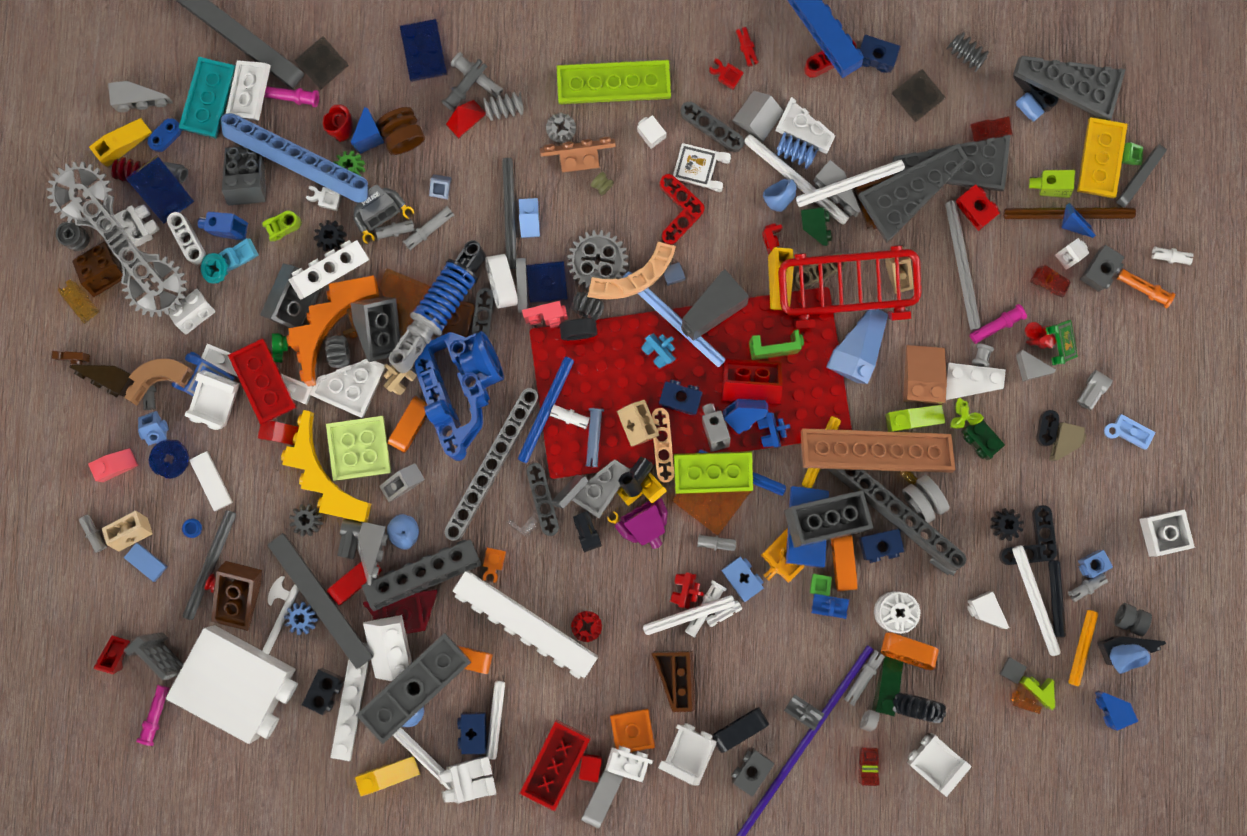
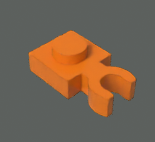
(494, 561)

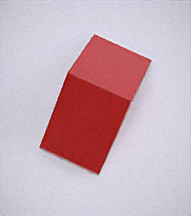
(277, 432)

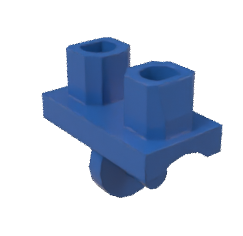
(770, 422)
(830, 606)

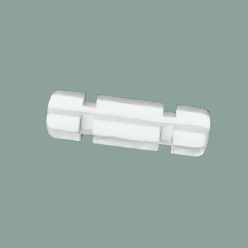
(723, 614)

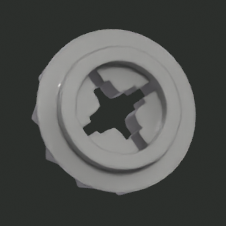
(563, 135)

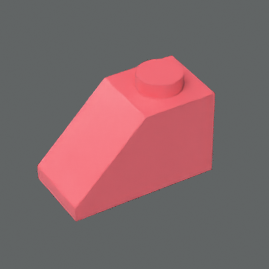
(112, 465)

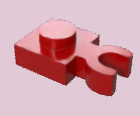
(728, 76)

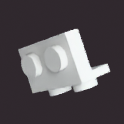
(191, 312)
(627, 764)

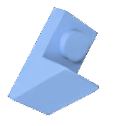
(529, 218)

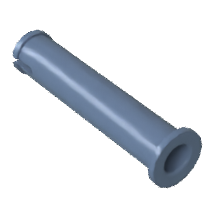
(594, 437)

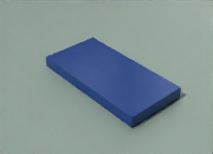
(812, 554)

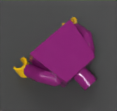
(643, 523)

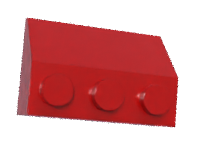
(752, 380)

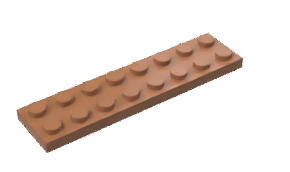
(877, 450)

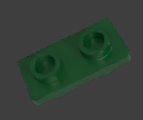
(983, 439)

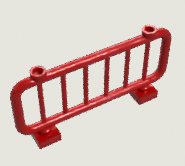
(899, 305)

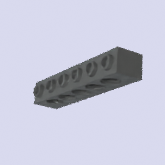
(414, 584)

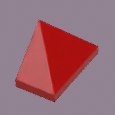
(465, 117)

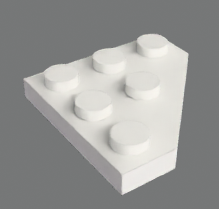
(350, 386)

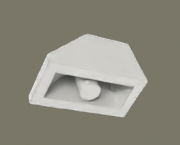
(1072, 253)
(987, 610)

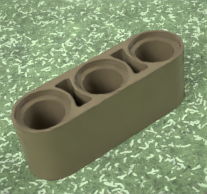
(813, 277)

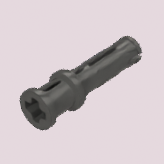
(459, 92)

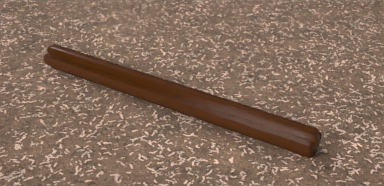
(1058, 213)

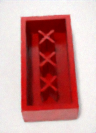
(555, 765)

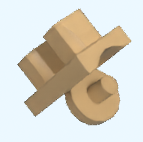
(393, 383)

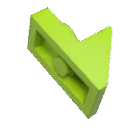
(1044, 693)

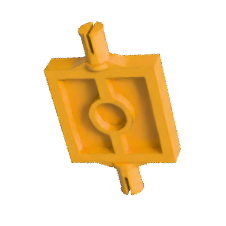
(776, 557)

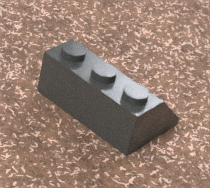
(283, 303)

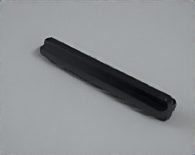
(1057, 598)

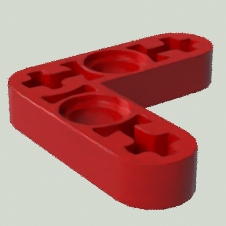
(686, 211)

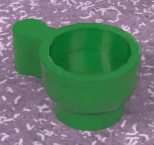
(279, 344)

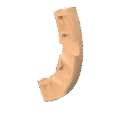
(636, 281)

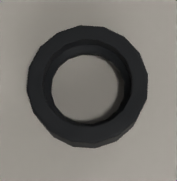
(578, 329)

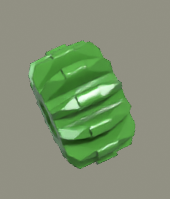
(352, 159)

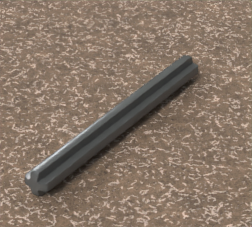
(509, 212)
(209, 564)

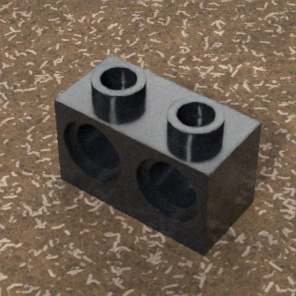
(319, 689)

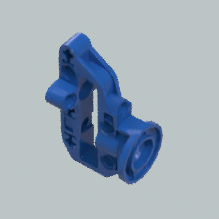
(475, 362)

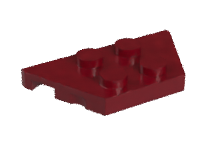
(414, 610)

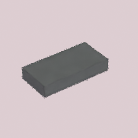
(569, 491)

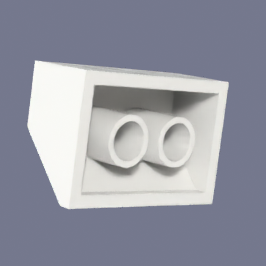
(388, 646)

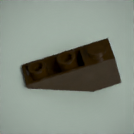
(111, 377)

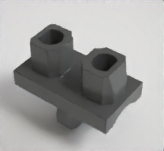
(804, 712)

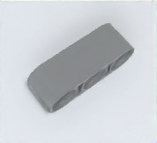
(601, 799)

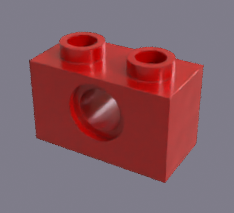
(978, 218)

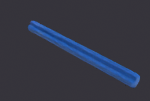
(545, 409)

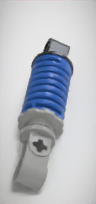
(437, 305)

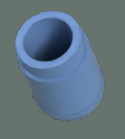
(1030, 106)

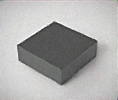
(1013, 670)

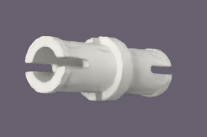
(1172, 255)
(569, 416)

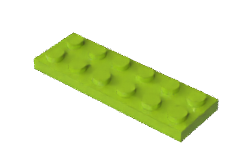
(613, 82)

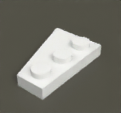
(801, 125)
(972, 380)

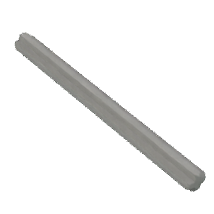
(963, 265)

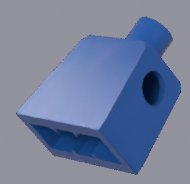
(224, 225)

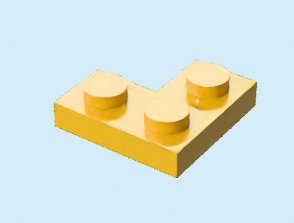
(650, 488)

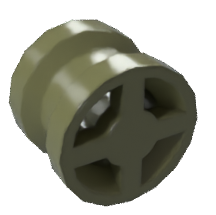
(602, 183)

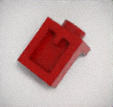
(769, 239)

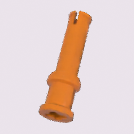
(1154, 292)

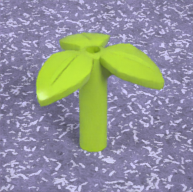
(963, 410)

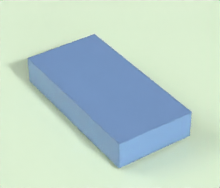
(145, 562)

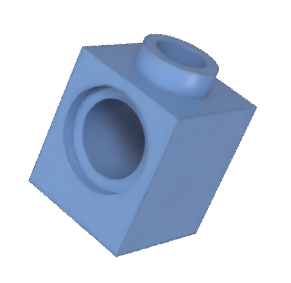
(1102, 560)

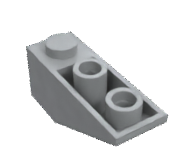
(128, 95)
(831, 174)
(370, 543)

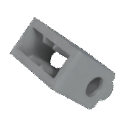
(718, 434)

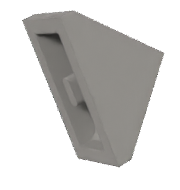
(1031, 367)

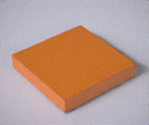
(633, 730)

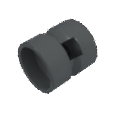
(72, 236)
(1129, 618)

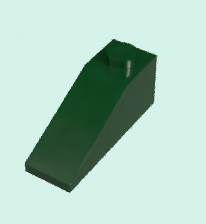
(887, 686)

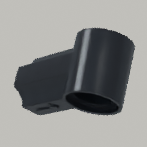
(632, 480)
(587, 534)

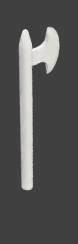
(278, 591)

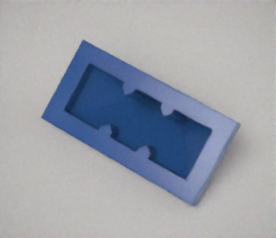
(1076, 223)

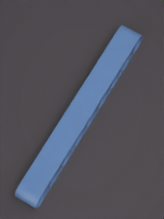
(294, 157)

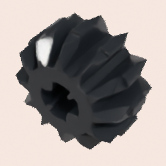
(323, 239)
(1013, 525)

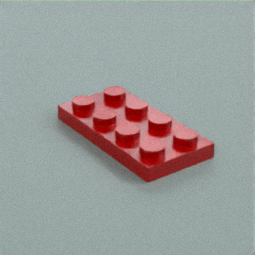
(262, 381)

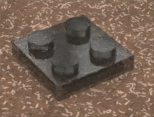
(321, 62)
(918, 95)

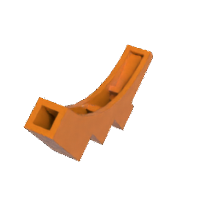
(323, 317)

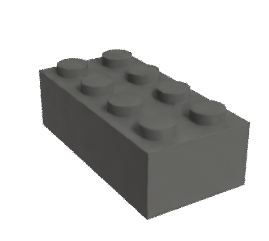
(828, 519)

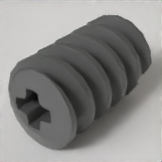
(968, 51)

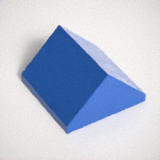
(366, 133)

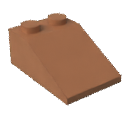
(925, 375)

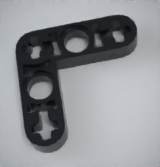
(1038, 548)

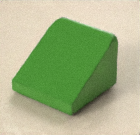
(1132, 154)

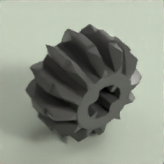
(587, 306)
(337, 351)
(300, 525)

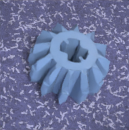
(308, 616)

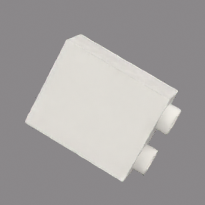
(233, 685)

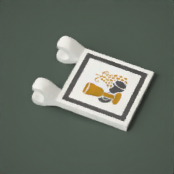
(697, 165)

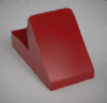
(112, 655)

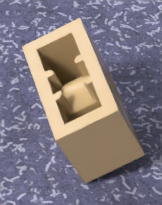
(638, 423)
(127, 531)

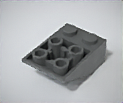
(243, 176)

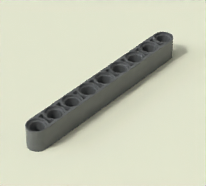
(244, 40)
(904, 513)

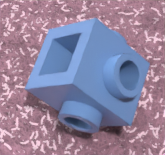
(152, 428)

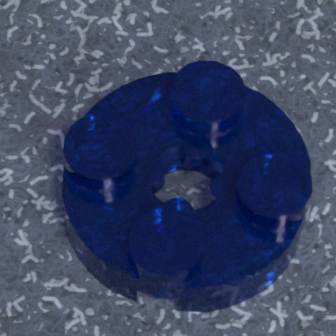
(173, 448)

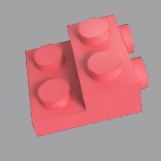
(552, 313)

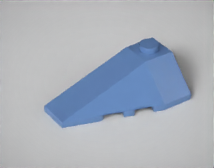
(860, 349)

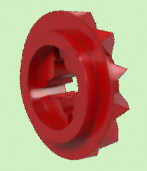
(577, 624)

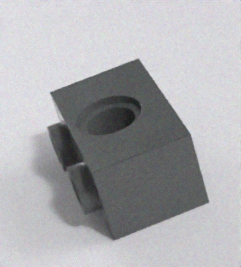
(1094, 276)
(751, 783)

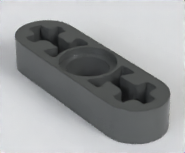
(489, 302)

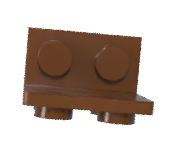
(97, 269)

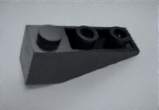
(1107, 645)

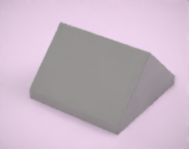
(758, 115)

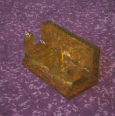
(78, 301)

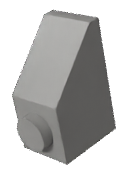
(402, 482)

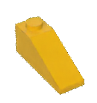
(386, 775)

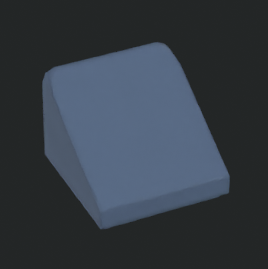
(440, 186)
(674, 274)

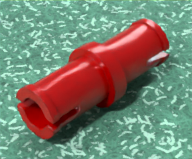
(747, 46)

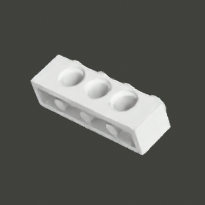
(304, 287)

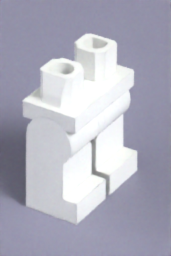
(133, 224)
(461, 781)

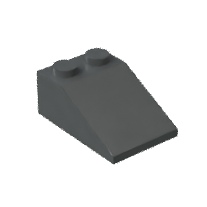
(376, 326)

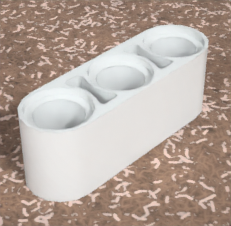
(180, 232)
(501, 281)

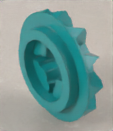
(209, 273)

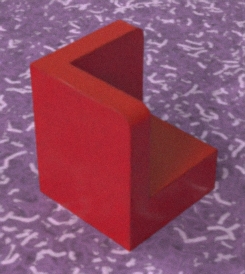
(590, 767)

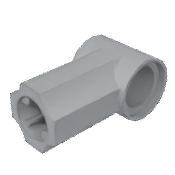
(1096, 386)

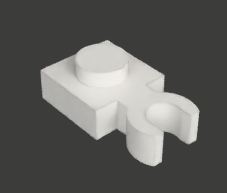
(326, 198)

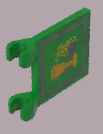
(1065, 341)

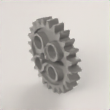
(600, 244)

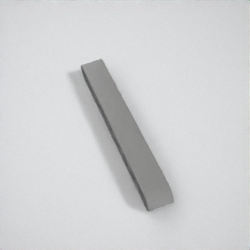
(483, 470)

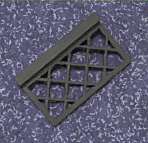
(156, 655)

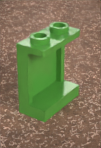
(762, 352)

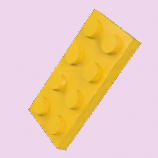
(1102, 157)

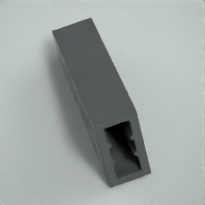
(715, 305)

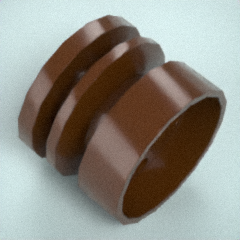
(400, 130)

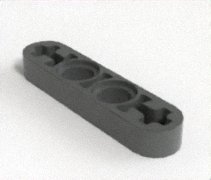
(709, 129)
(1141, 175)
(539, 500)

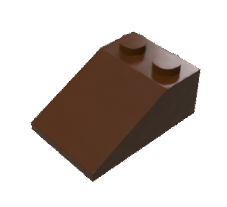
(235, 595)

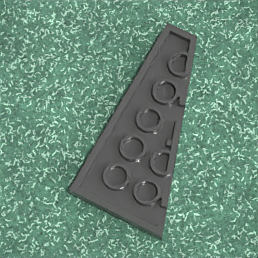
(1076, 83)
(984, 166)
(903, 195)

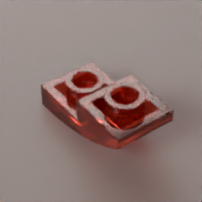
(991, 129)

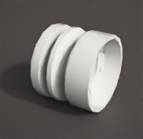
(885, 612)

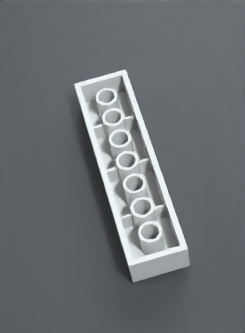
(525, 624)

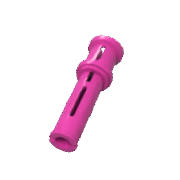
(298, 96)
(1005, 320)
(151, 724)

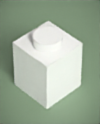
(651, 131)

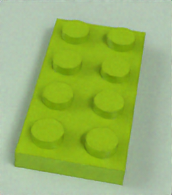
(713, 472)

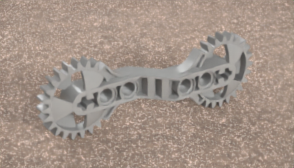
(116, 238)

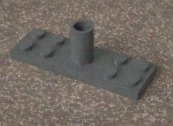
(400, 701)

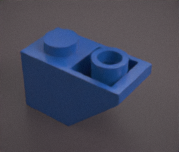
(744, 413)
(1117, 711)

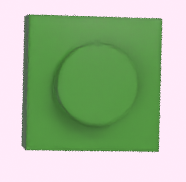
(820, 584)

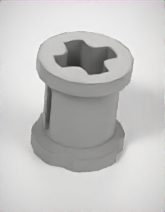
(983, 355)

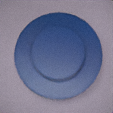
(192, 528)

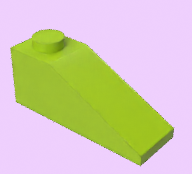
(914, 418)

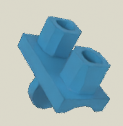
(653, 343)

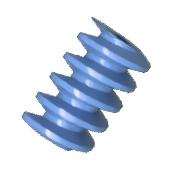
(796, 151)

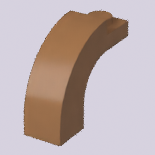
(153, 372)

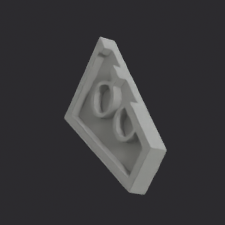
(601, 488)

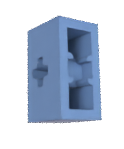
(732, 573)

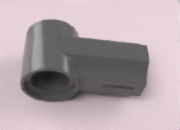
(349, 538)

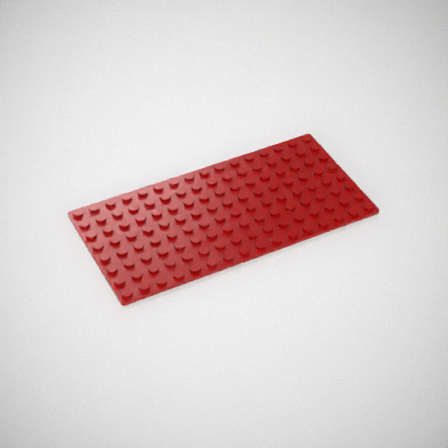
(616, 372)

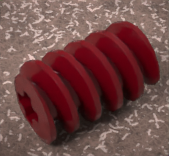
(121, 169)

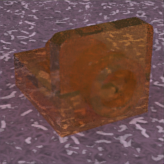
(1027, 704)

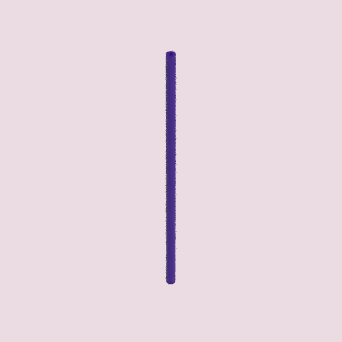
(805, 742)

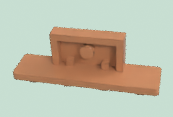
(578, 155)

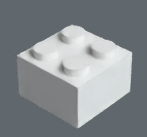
(1167, 533)

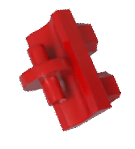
(1039, 336)
(689, 590)

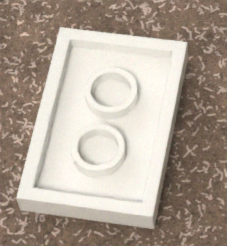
(248, 89)

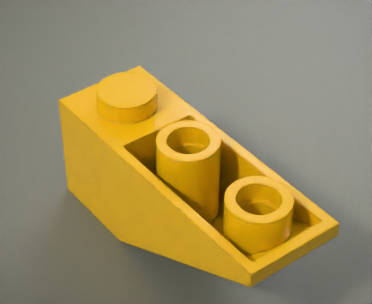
(120, 141)
(775, 258)

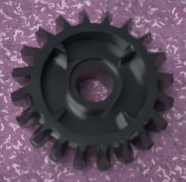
(919, 708)

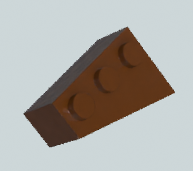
(677, 677)

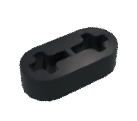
(1043, 427)

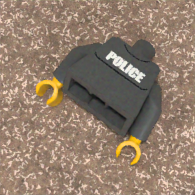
(377, 209)

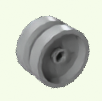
(926, 498)

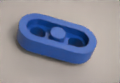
(166, 136)

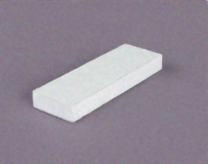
(211, 481)

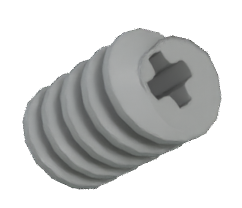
(503, 106)

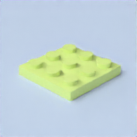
(358, 448)

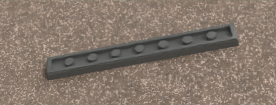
(320, 601)

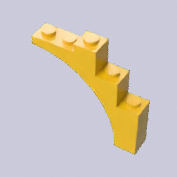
(314, 478)

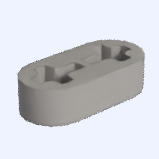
(869, 720)

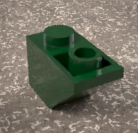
(815, 224)

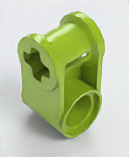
(278, 227)

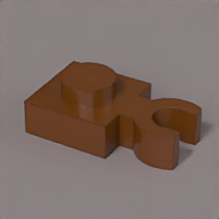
(75, 358)

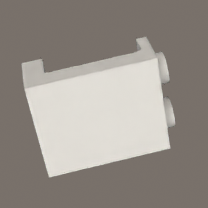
(212, 400)
(689, 754)
(938, 764)

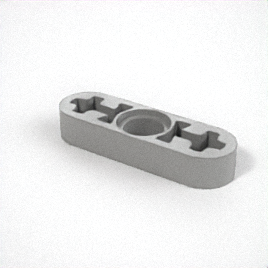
(522, 292)

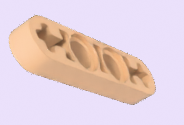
(665, 445)

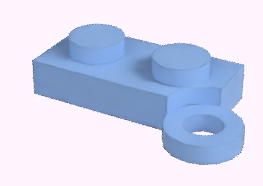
(1130, 431)

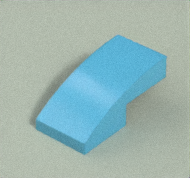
(239, 254)

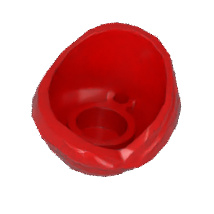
(338, 122)

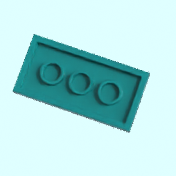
(207, 97)

